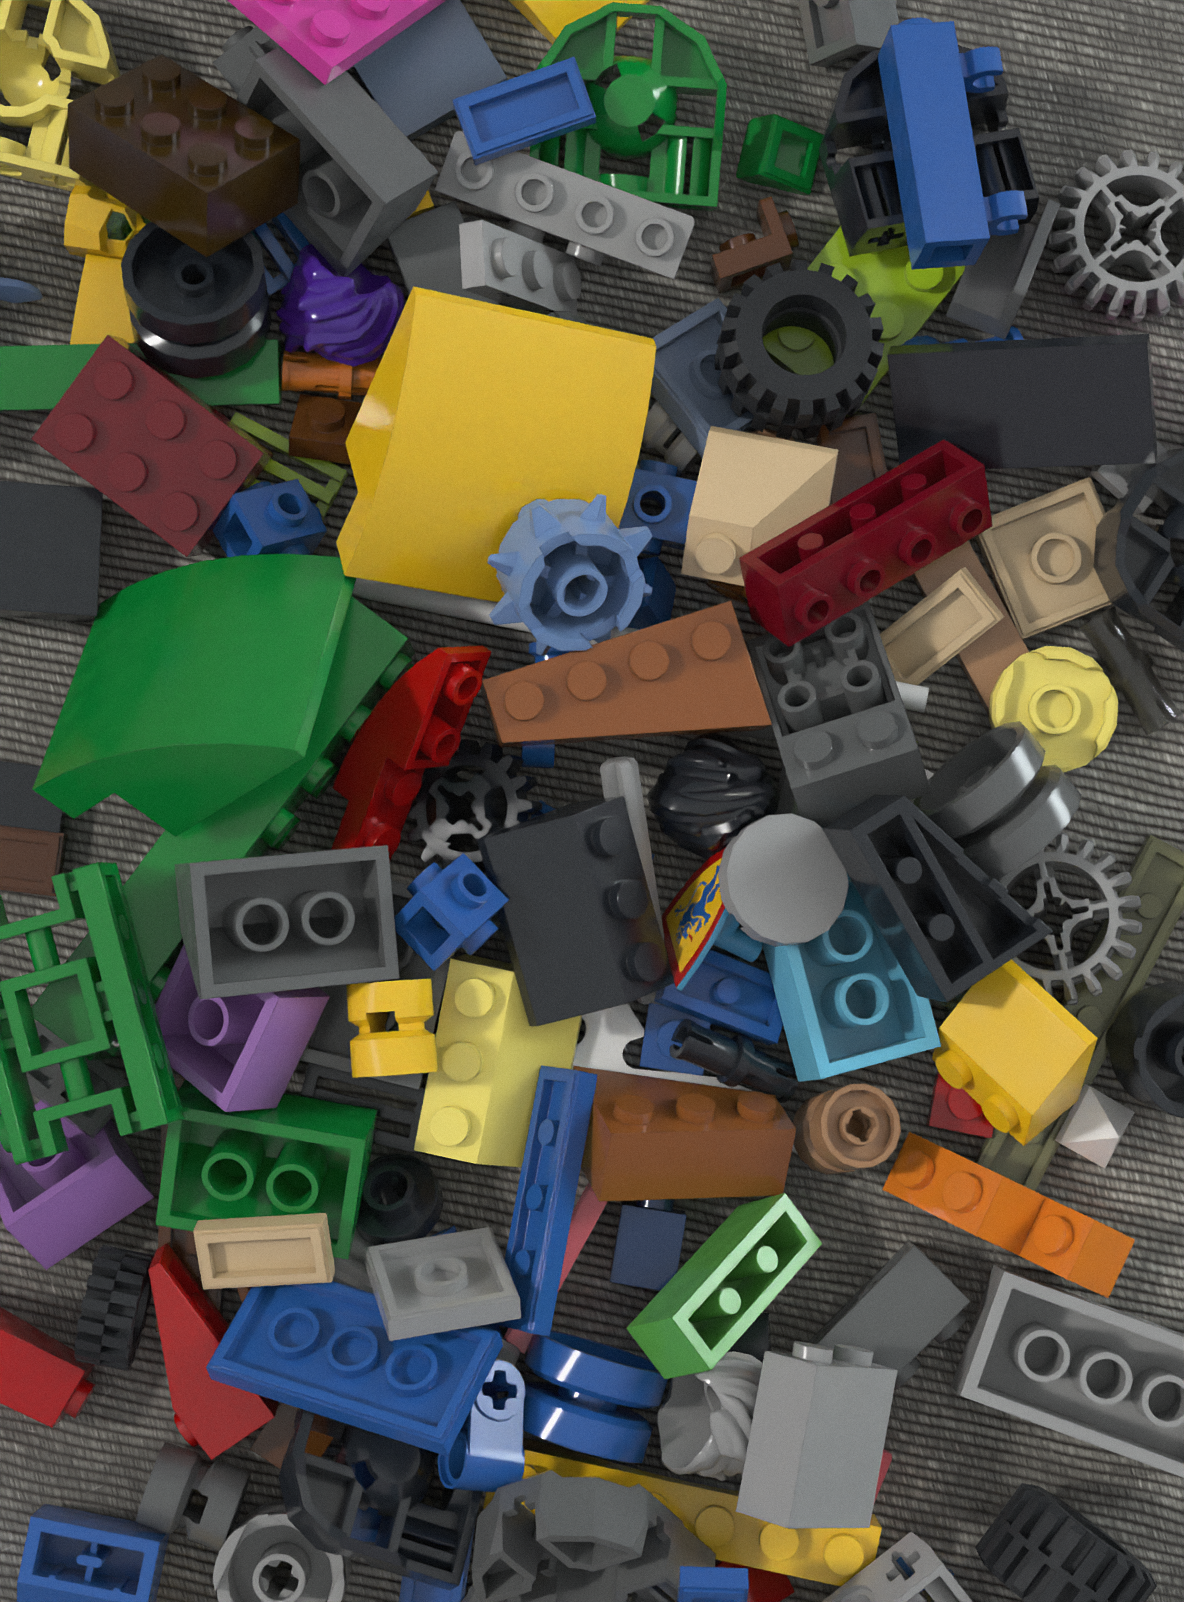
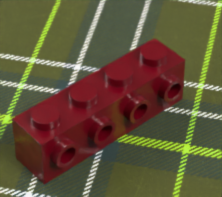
(866, 542)

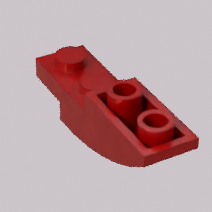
(406, 732)

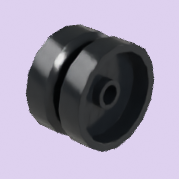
(195, 310)

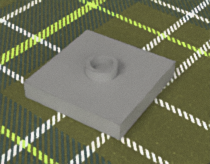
(441, 1283)

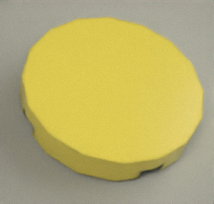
(1060, 701)

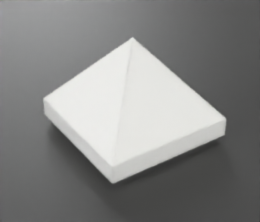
(1094, 1126)

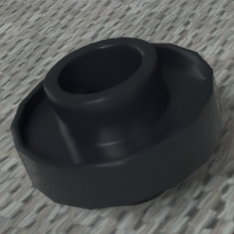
(399, 1200)

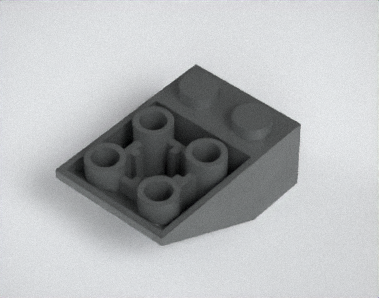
(838, 717)

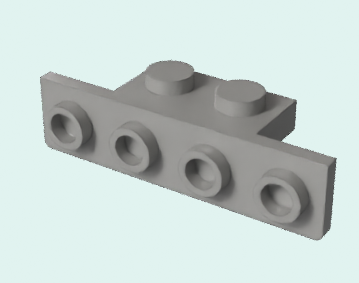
(569, 207)

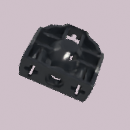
(867, 185)
(1137, 559)
(411, 1536)

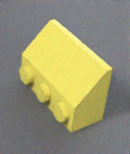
(487, 1066)

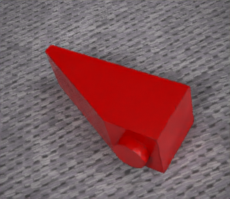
(189, 1333)

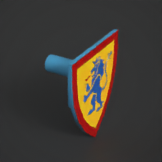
(700, 920)

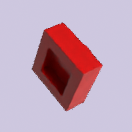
(956, 1110)

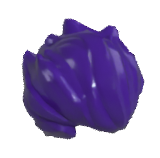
(338, 315)

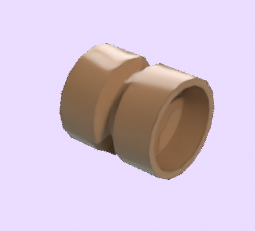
(846, 1129)

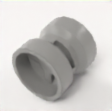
(660, 432)

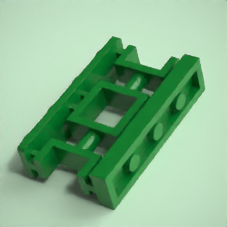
(118, 1012)

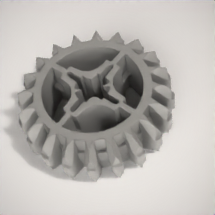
(1115, 218)
(1083, 913)

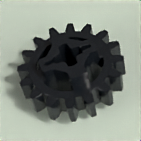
(444, 809)

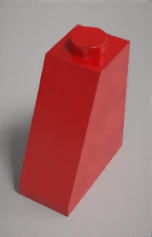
(40, 1373)

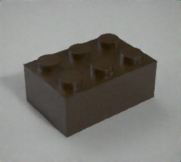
(184, 154)

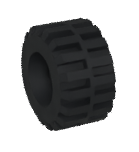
(809, 302)
(1058, 1555)

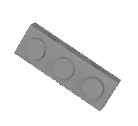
(517, 270)

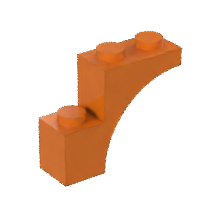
(1008, 1215)

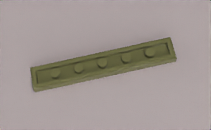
(1159, 883)

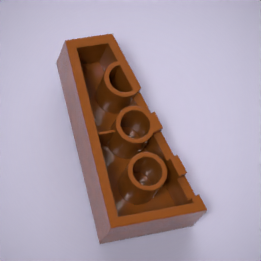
(649, 683)

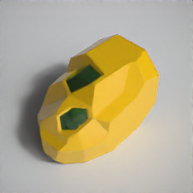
(99, 223)

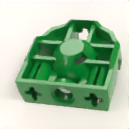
(646, 87)

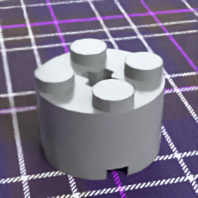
(261, 1542)

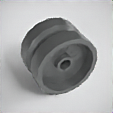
(1000, 799)

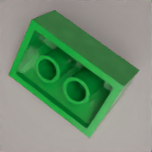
(266, 1163)

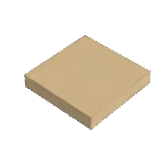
(1045, 558)

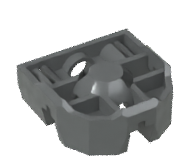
(581, 1544)

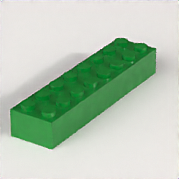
(364, 667)

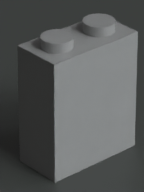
(817, 1437)

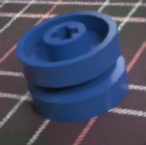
(587, 1404)

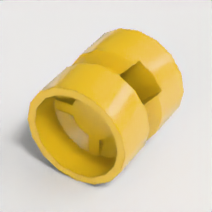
(391, 1052)

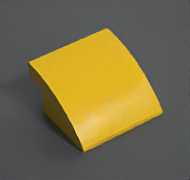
(475, 422)

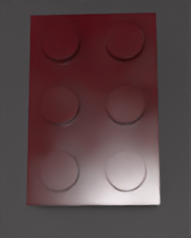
(151, 445)

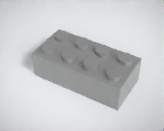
(1077, 1369)

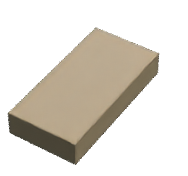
(939, 628)
(264, 1251)

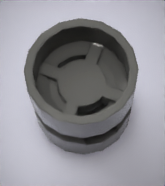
(172, 1486)

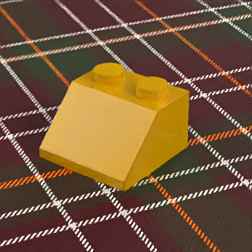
(1015, 1052)

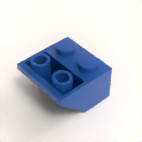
(89, 1558)

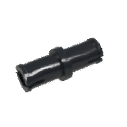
(733, 1060)

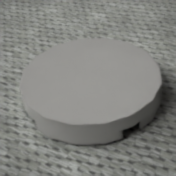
(782, 880)

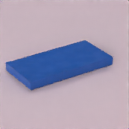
(332, 1357)

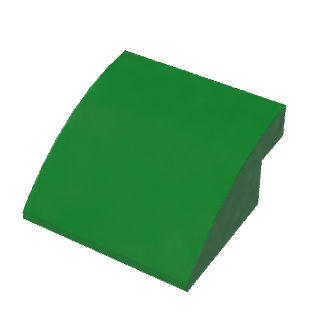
(197, 686)

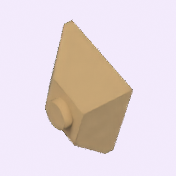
(748, 495)

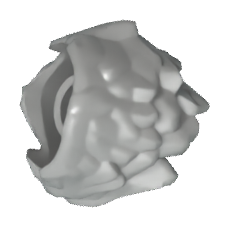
(710, 1418)

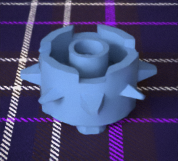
(569, 573)

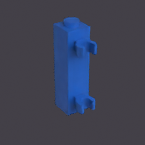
(935, 146)

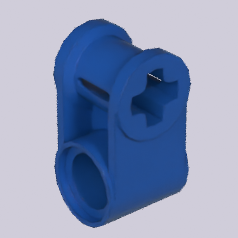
(491, 1439)

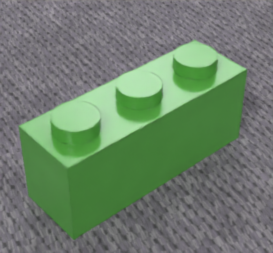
(724, 1287)

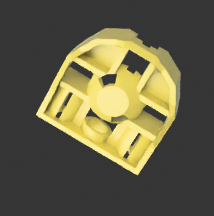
(82, 51)

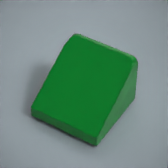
(779, 154)

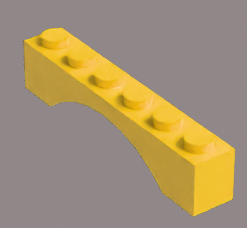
(711, 1515)

